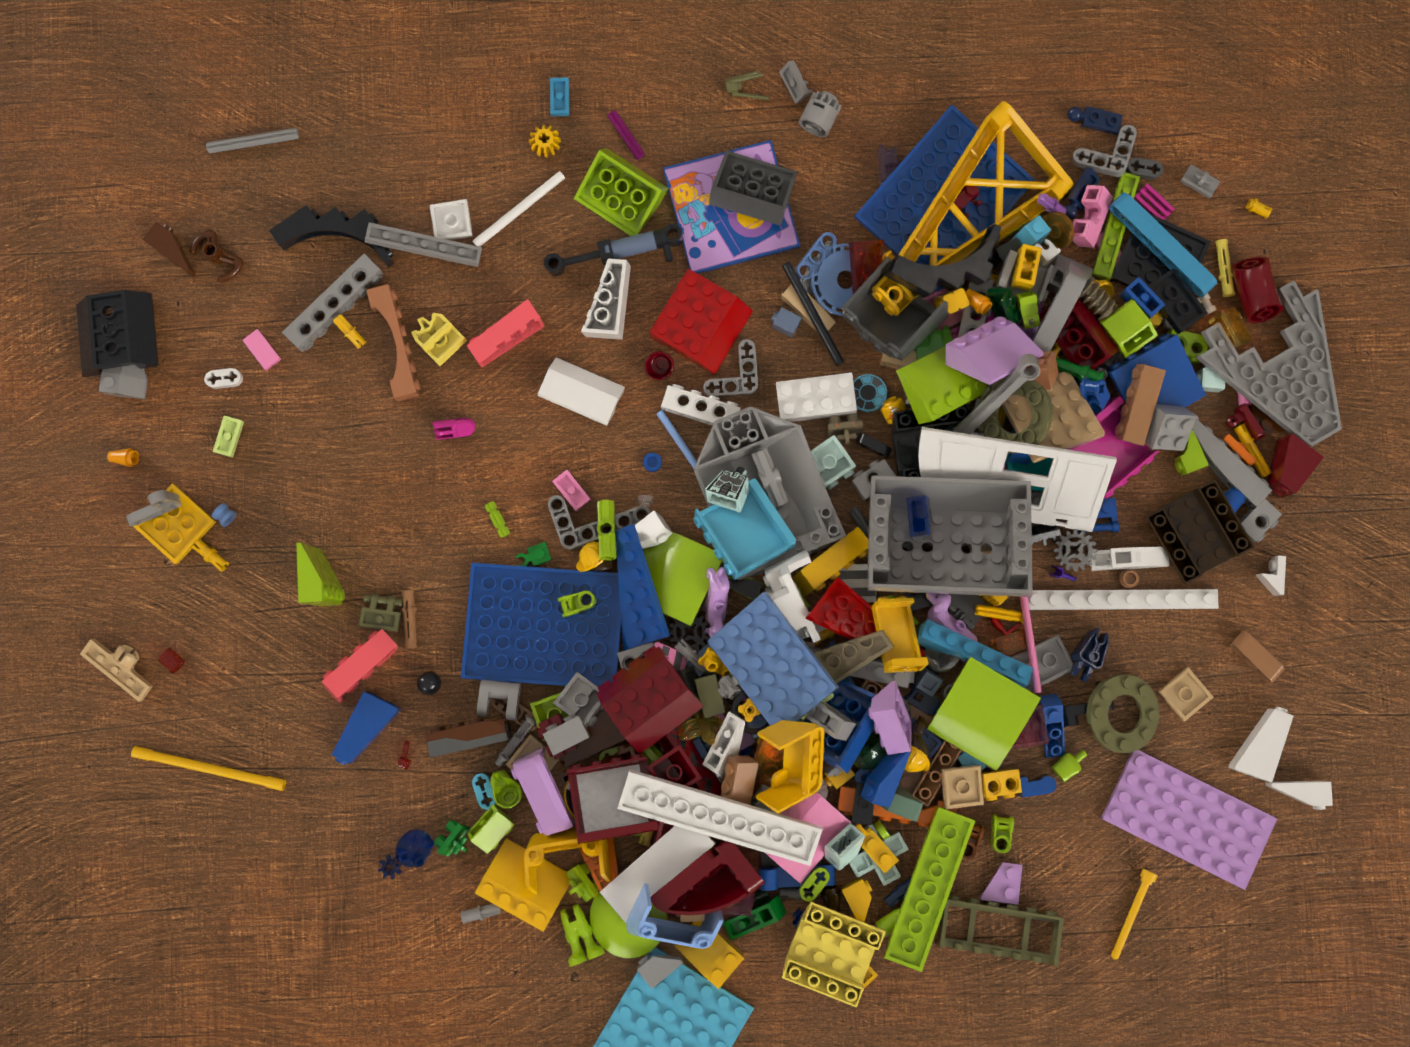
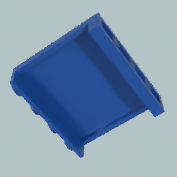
(1180, 381)

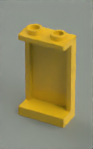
(897, 621)

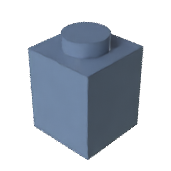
(786, 322)

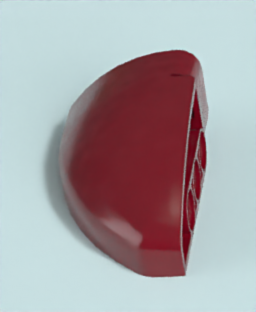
(709, 883)

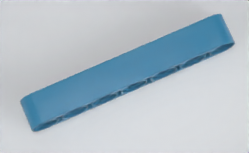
(1162, 244)

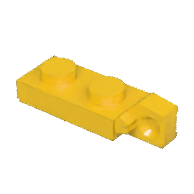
(877, 849)

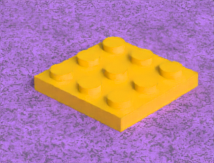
(177, 529)

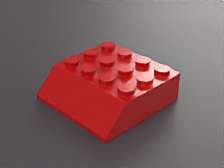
(701, 321)

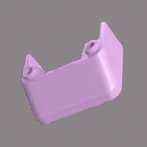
(542, 793)

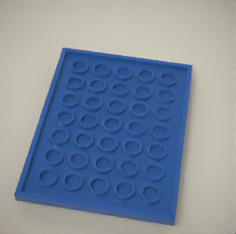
(910, 189)
(520, 631)

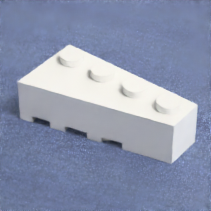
(609, 305)

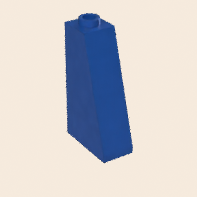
(365, 724)

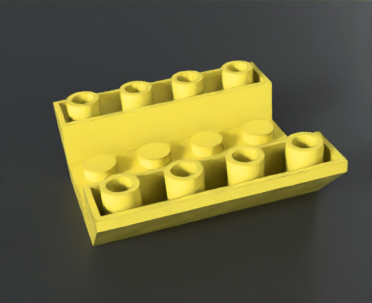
(831, 953)

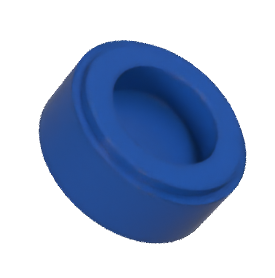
(652, 462)

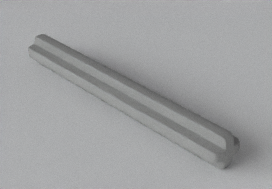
(252, 140)

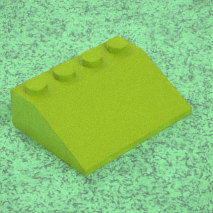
(620, 192)
(937, 388)
(316, 578)

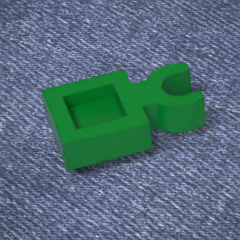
(537, 555)

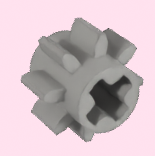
(729, 687)

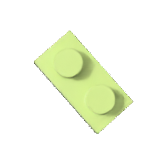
(228, 436)

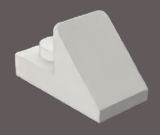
(1276, 579)

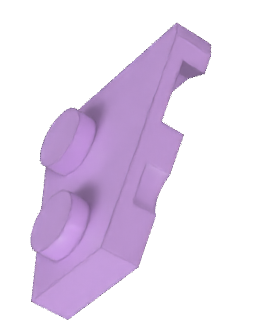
(1004, 884)

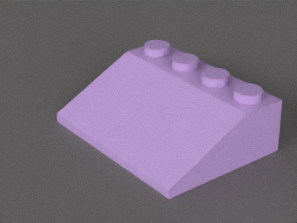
(990, 350)

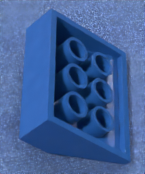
(855, 705)

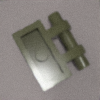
(381, 619)

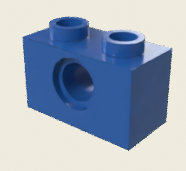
(1143, 296)

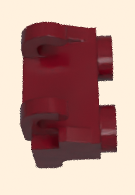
(967, 196)

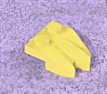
(438, 338)

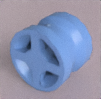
(224, 514)

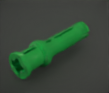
(1079, 371)

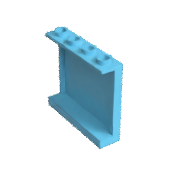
(745, 537)

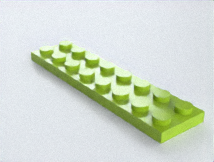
(929, 889)

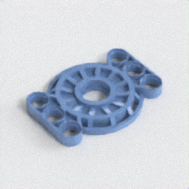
(826, 273)

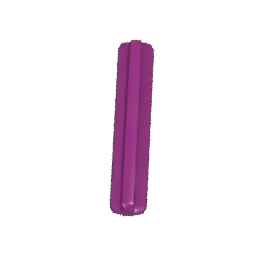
(626, 135)

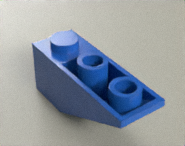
(1054, 724)

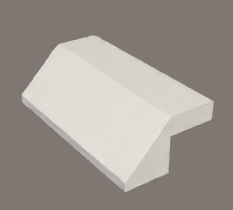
(581, 391)

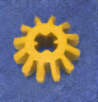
(538, 137)

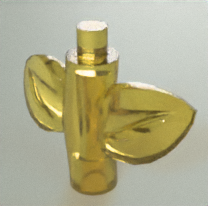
(700, 726)

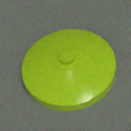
(612, 931)

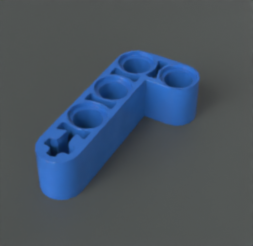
(778, 877)

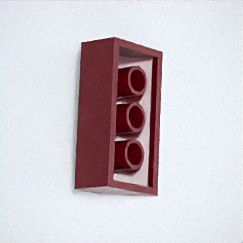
(1084, 338)

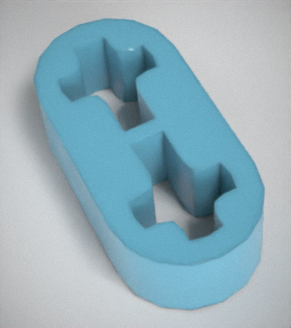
(479, 792)

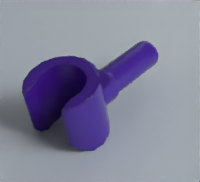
(1060, 573)

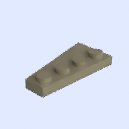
(852, 655)

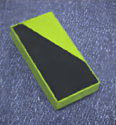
(747, 587)

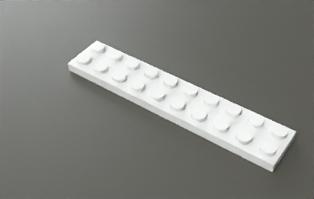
(720, 817)

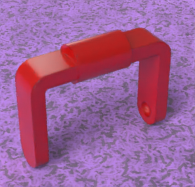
(999, 626)

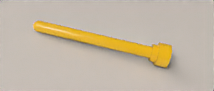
(1147, 879)

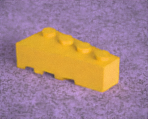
(831, 561)

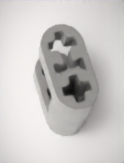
(499, 690)

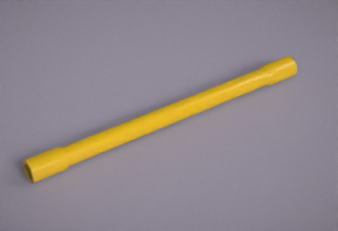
(150, 755)

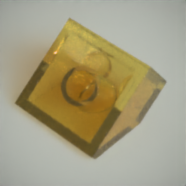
(1232, 324)

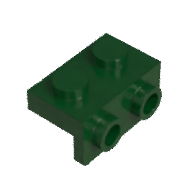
(1004, 304)

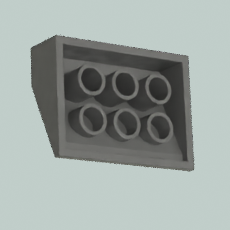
(752, 187)

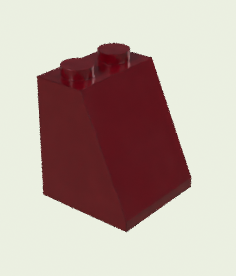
(1291, 465)

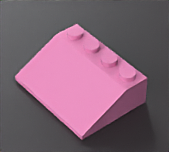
(818, 812)

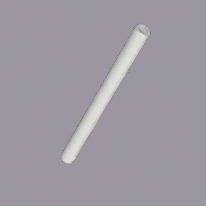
(518, 209)

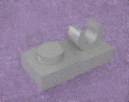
(794, 82)

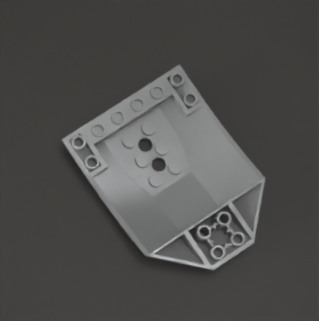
(808, 508)

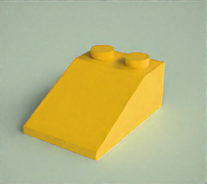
(716, 961)

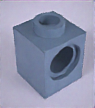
(927, 680)

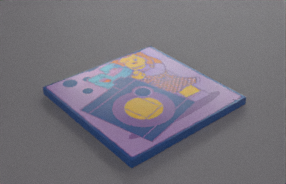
(717, 235)

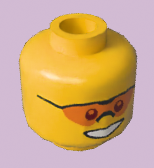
(892, 405)

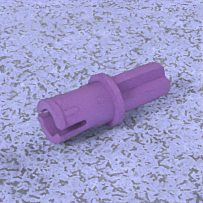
(1050, 204)

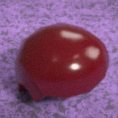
(659, 365)

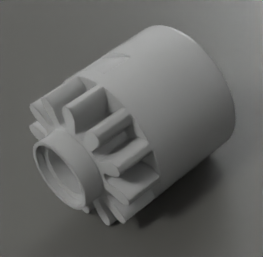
(820, 113)

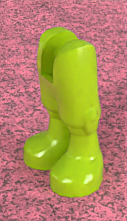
(577, 929)

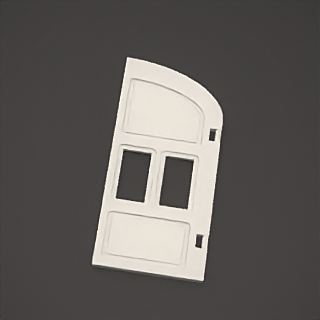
(1070, 491)

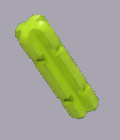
(497, 519)

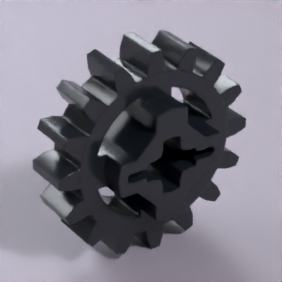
(699, 640)

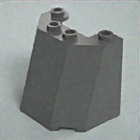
(891, 334)

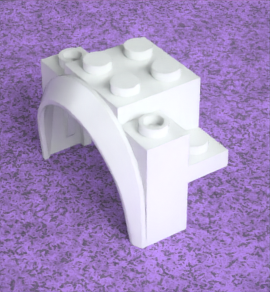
(789, 598)

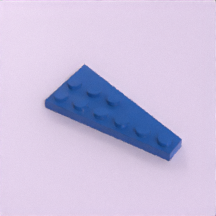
(639, 604)

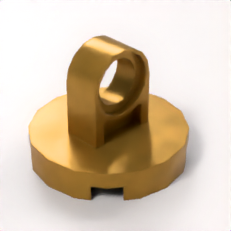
(1061, 229)

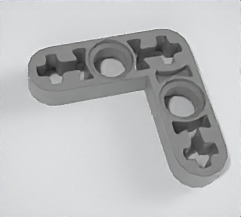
(1115, 159)
(738, 381)
(160, 503)

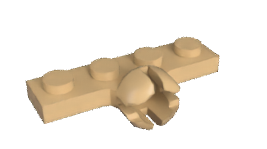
(118, 667)

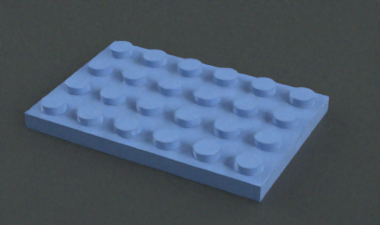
(772, 662)

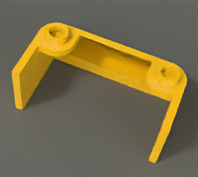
(801, 763)
(561, 841)

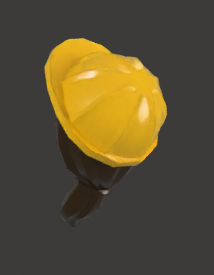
(590, 559)
(919, 751)

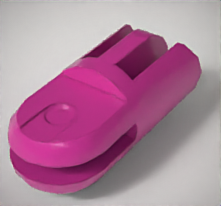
(453, 428)

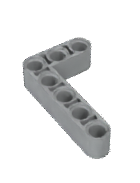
(1061, 306)
(577, 533)

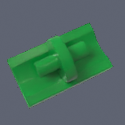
(455, 841)

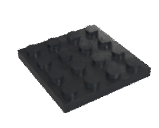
(1140, 262)

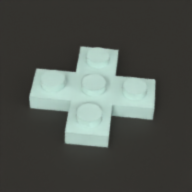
(863, 863)

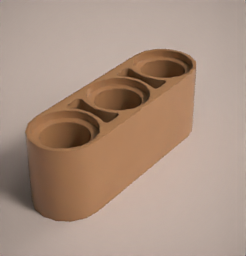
(1257, 657)

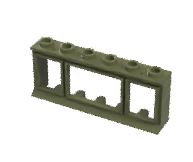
(999, 951)

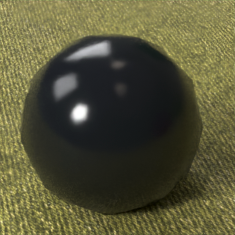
(429, 683)

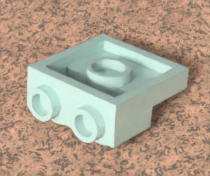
(832, 462)

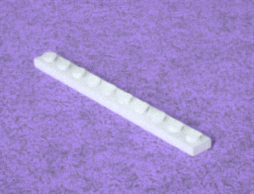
(1123, 599)

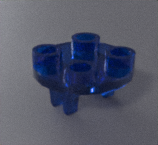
(410, 856)

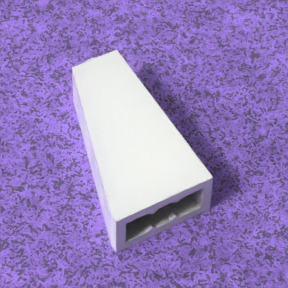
(1264, 745)

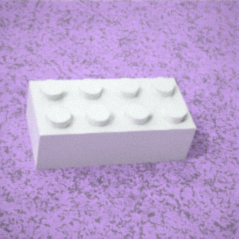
(816, 397)

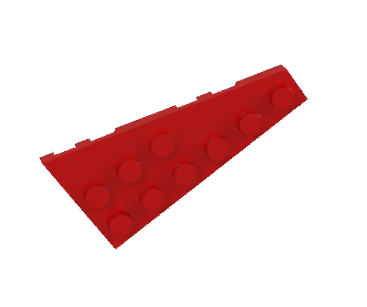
(844, 612)

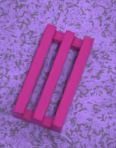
(1146, 191)

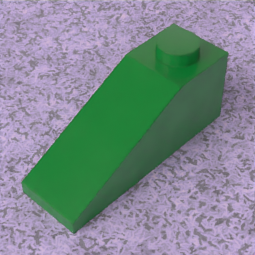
(762, 915)

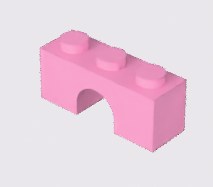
(1096, 204)

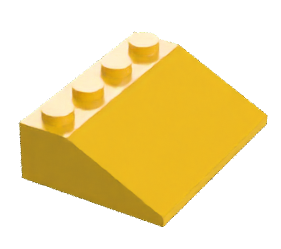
(506, 886)

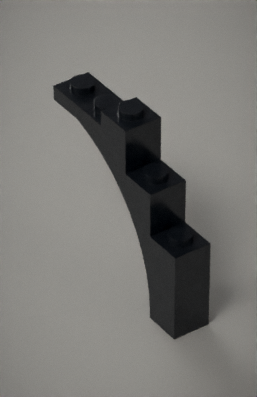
(308, 224)
(925, 278)

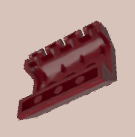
(648, 699)

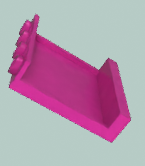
(1129, 455)

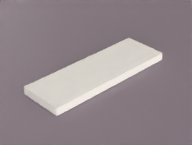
(656, 867)

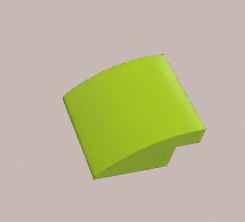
(679, 575)
(983, 713)

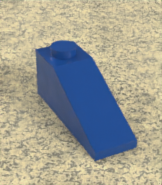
(884, 779)

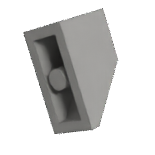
(657, 967)

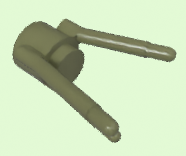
(734, 84)

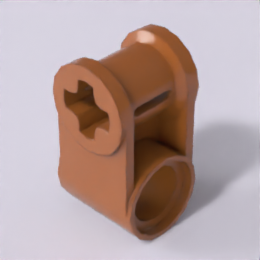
(974, 841)

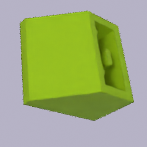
(1129, 328)

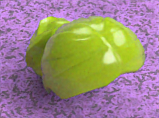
(505, 790)

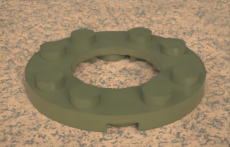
(1041, 415)
(1098, 710)

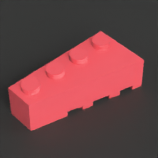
(505, 333)
(359, 665)

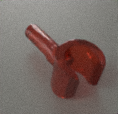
(403, 762)

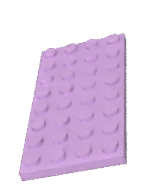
(1189, 818)

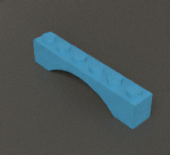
(947, 641)

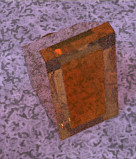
(1010, 642)

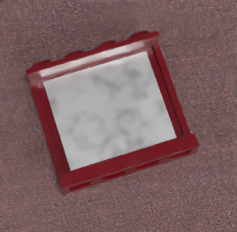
(596, 798)

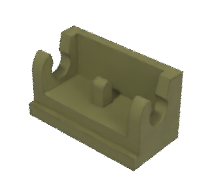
(709, 696)

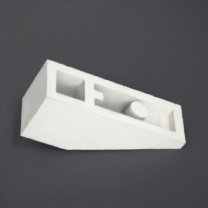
(652, 530)
(726, 743)
(1307, 792)

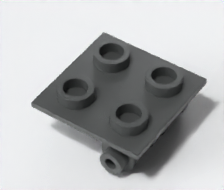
(963, 608)

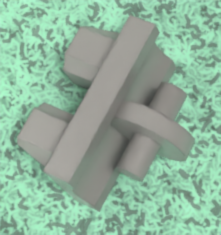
(1200, 181)

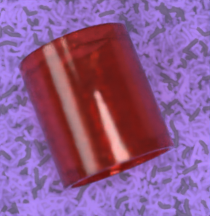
(171, 660)

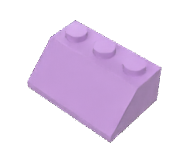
(891, 720)

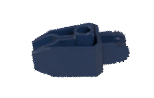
(1089, 653)

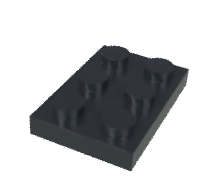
(1181, 305)

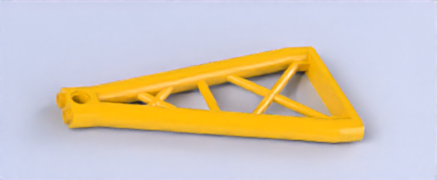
(927, 229)

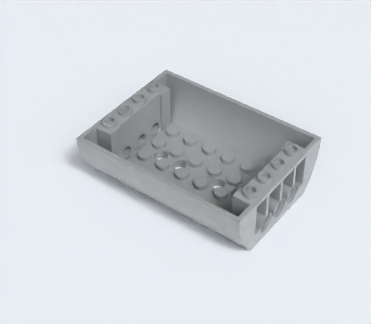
(962, 514)

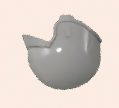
(940, 661)

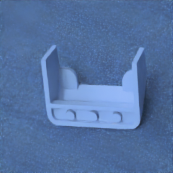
(668, 931)

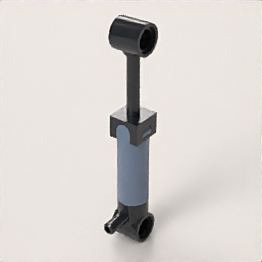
(622, 248)

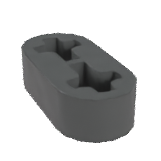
(1144, 167)

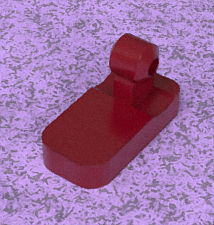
(1244, 415)

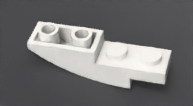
(1130, 558)

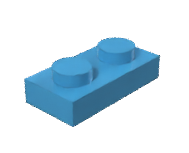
(559, 97)

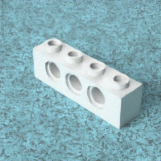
(675, 392)

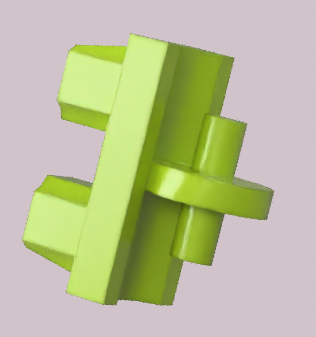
(581, 883)

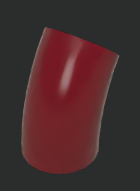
(1256, 289)

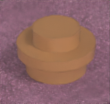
(1128, 578)

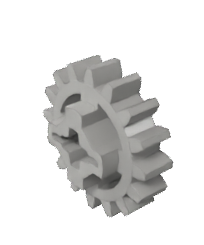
(1081, 545)

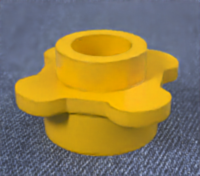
(743, 709)

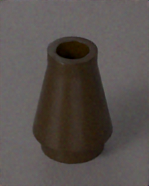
(831, 897)

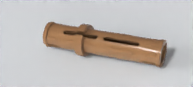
(409, 619)

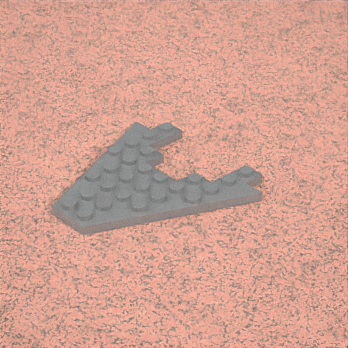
(1294, 385)

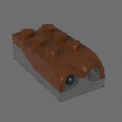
(469, 736)

